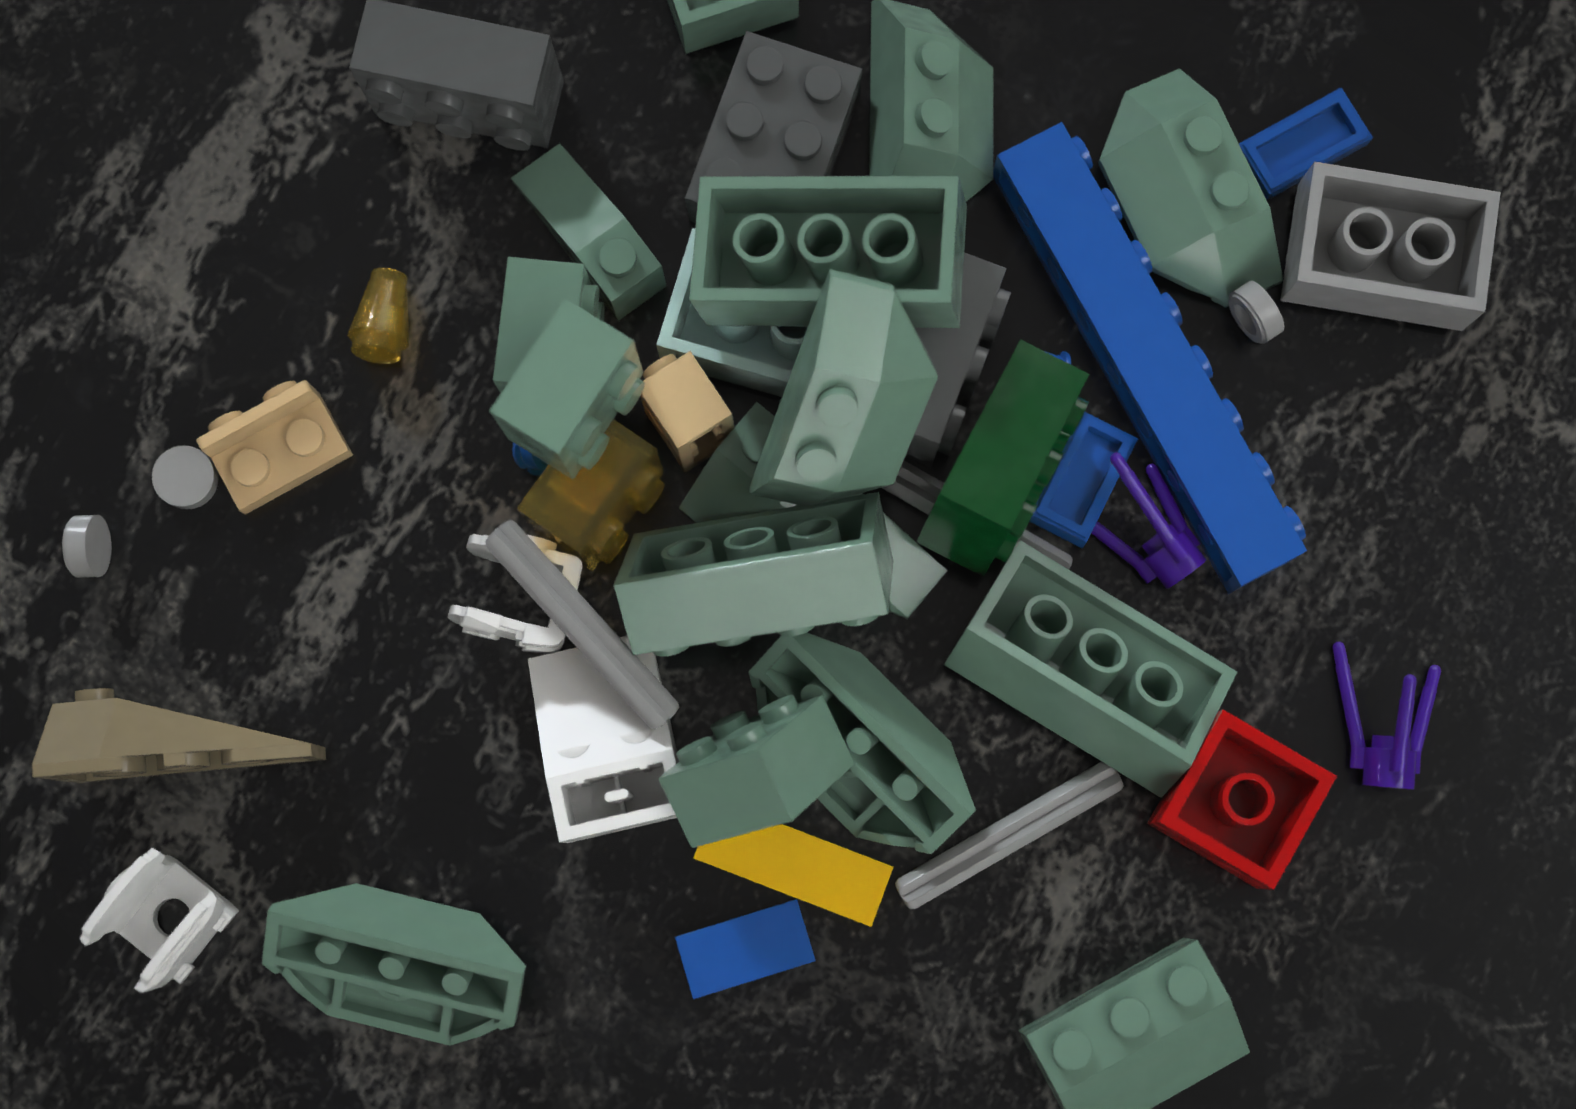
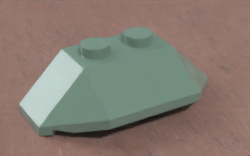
(928, 99)
(1189, 189)
(848, 398)
(904, 771)
(395, 962)

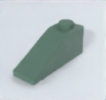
(591, 231)

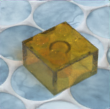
(592, 510)

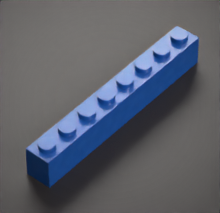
(1148, 358)

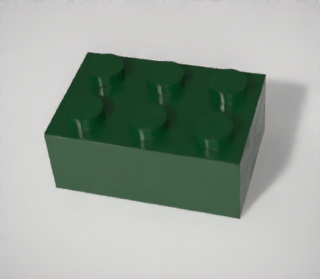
(1006, 460)

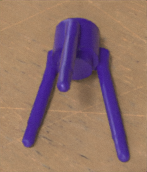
(1173, 549)
(1390, 759)

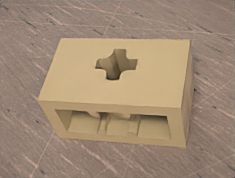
(685, 409)

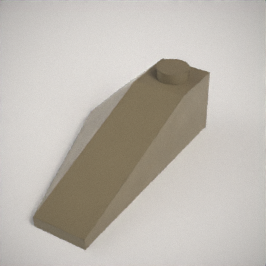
(126, 739)

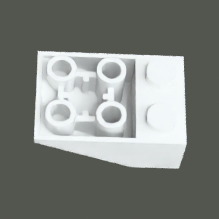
(597, 749)

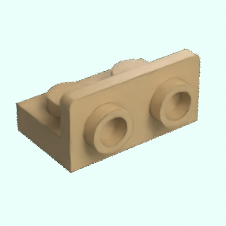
(274, 444)

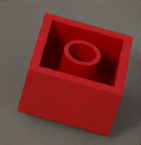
(1244, 802)

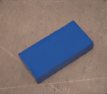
(1316, 133)
(1082, 480)
(745, 948)

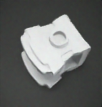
(493, 626)
(133, 908)

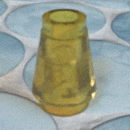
(381, 320)

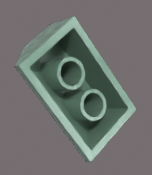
(1139, 1034)

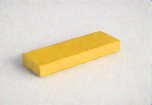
(804, 869)

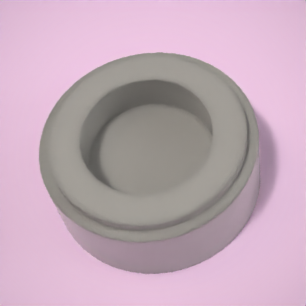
(1255, 312)
(185, 477)
(87, 546)

